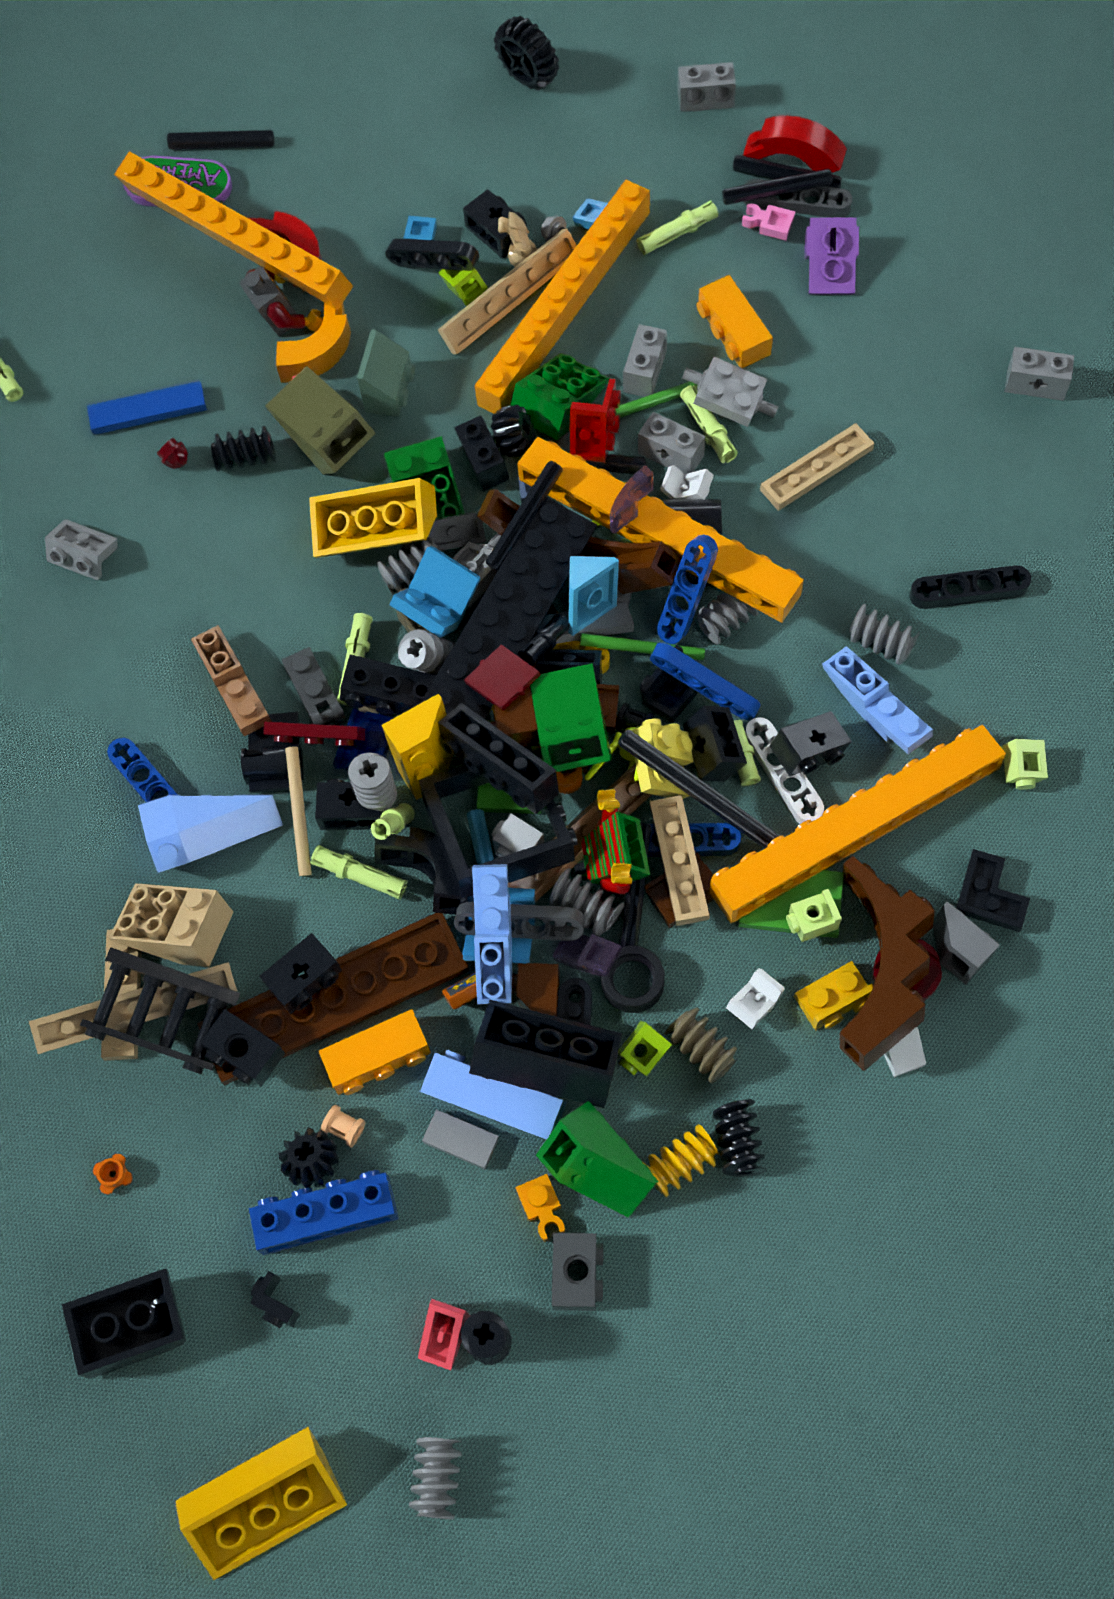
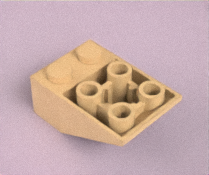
(173, 923)

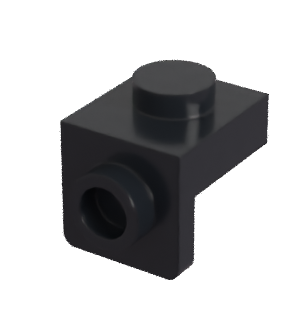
(275, 1312)

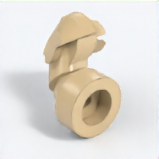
(521, 244)

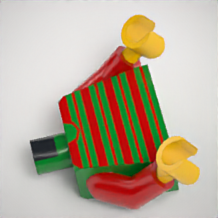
(614, 848)

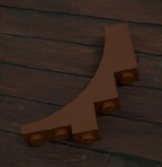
(640, 564)
(891, 1007)

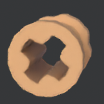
(343, 1125)

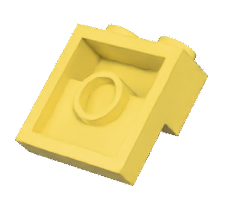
(671, 742)

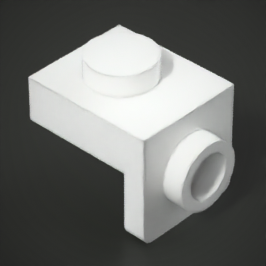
(686, 486)
(756, 998)

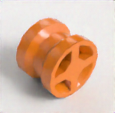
(568, 781)

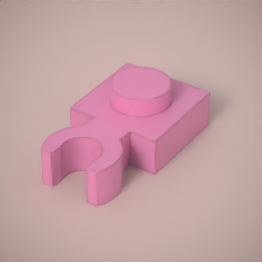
(773, 222)

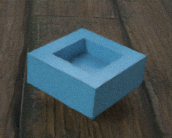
(588, 213)
(420, 228)

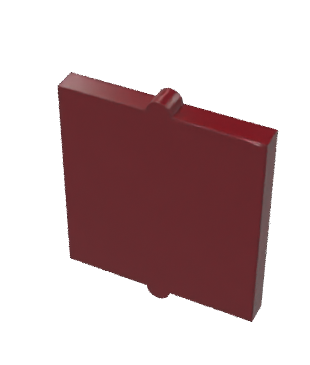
(502, 677)

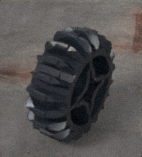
(526, 52)

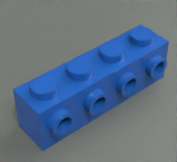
(323, 1213)

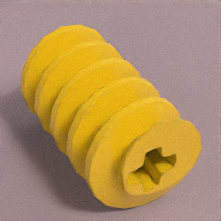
(682, 1159)

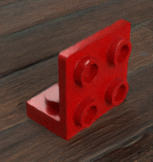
(595, 426)

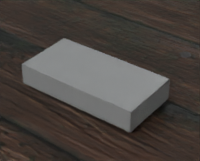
(460, 1139)

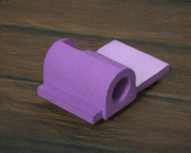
(832, 255)

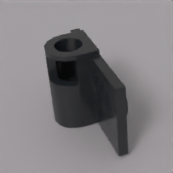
(265, 760)

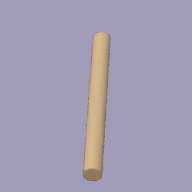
(298, 811)

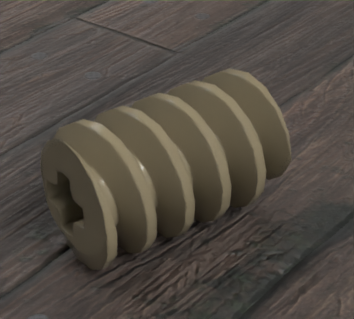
(702, 1043)

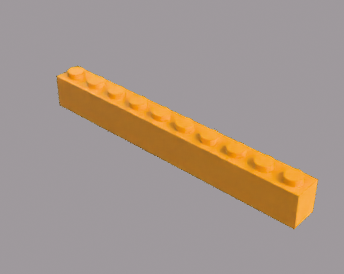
(234, 230)
(564, 296)
(735, 570)
(855, 823)

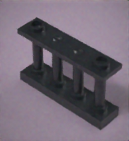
(154, 976)

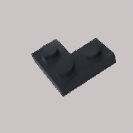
(983, 899)

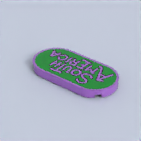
(202, 174)

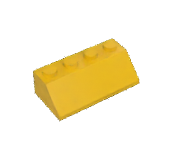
(372, 517)
(259, 1503)

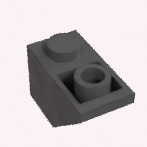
(961, 943)

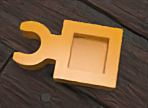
(539, 1202)

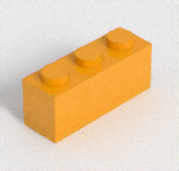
(734, 322)
(375, 1053)

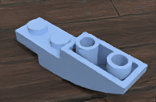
(874, 702)
(492, 933)

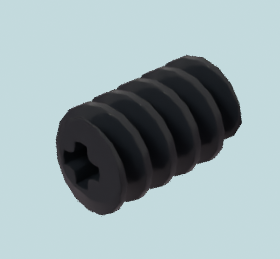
(242, 449)
(737, 1139)
(479, 1325)

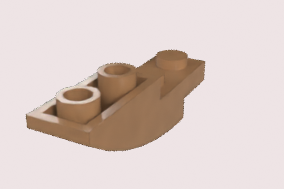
(231, 680)

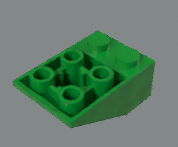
(553, 388)
(431, 463)
(570, 718)
(596, 1161)

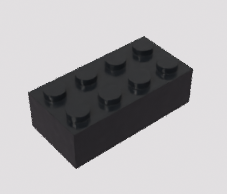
(545, 1053)

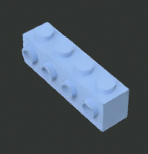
(512, 1105)

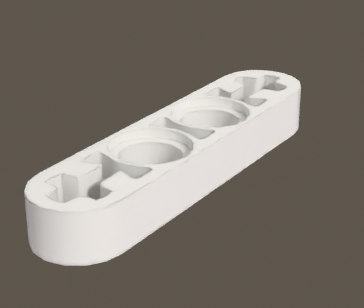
(778, 774)

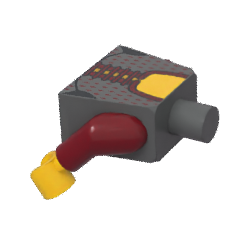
(273, 304)

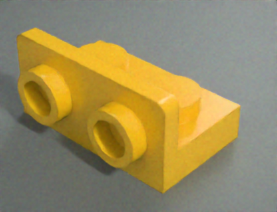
(833, 996)

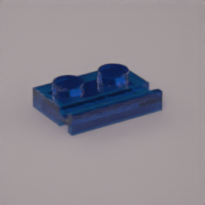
(374, 741)

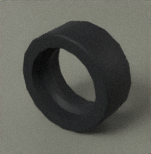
(642, 1003)

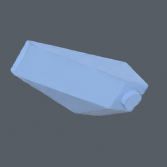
(195, 826)

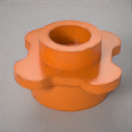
(103, 1169)

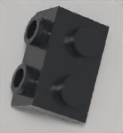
(665, 693)

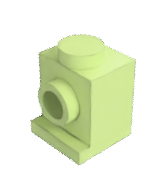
(1025, 762)
(808, 927)

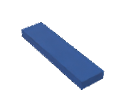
(146, 407)

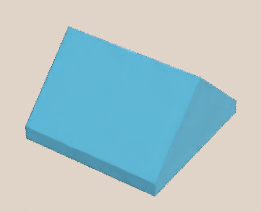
(591, 589)

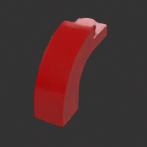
(798, 138)
(292, 230)

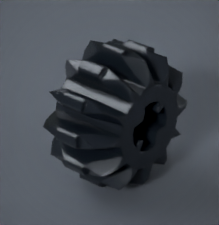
(512, 430)
(308, 1158)

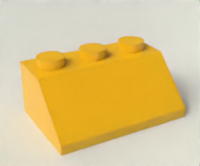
(417, 743)

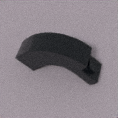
(425, 854)

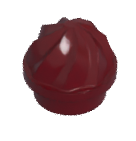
(173, 454)

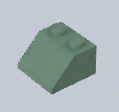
(384, 375)

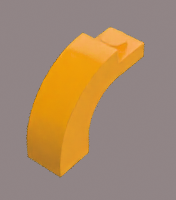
(317, 351)

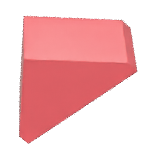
(442, 1334)

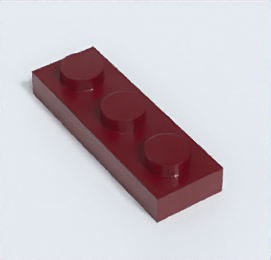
(314, 733)

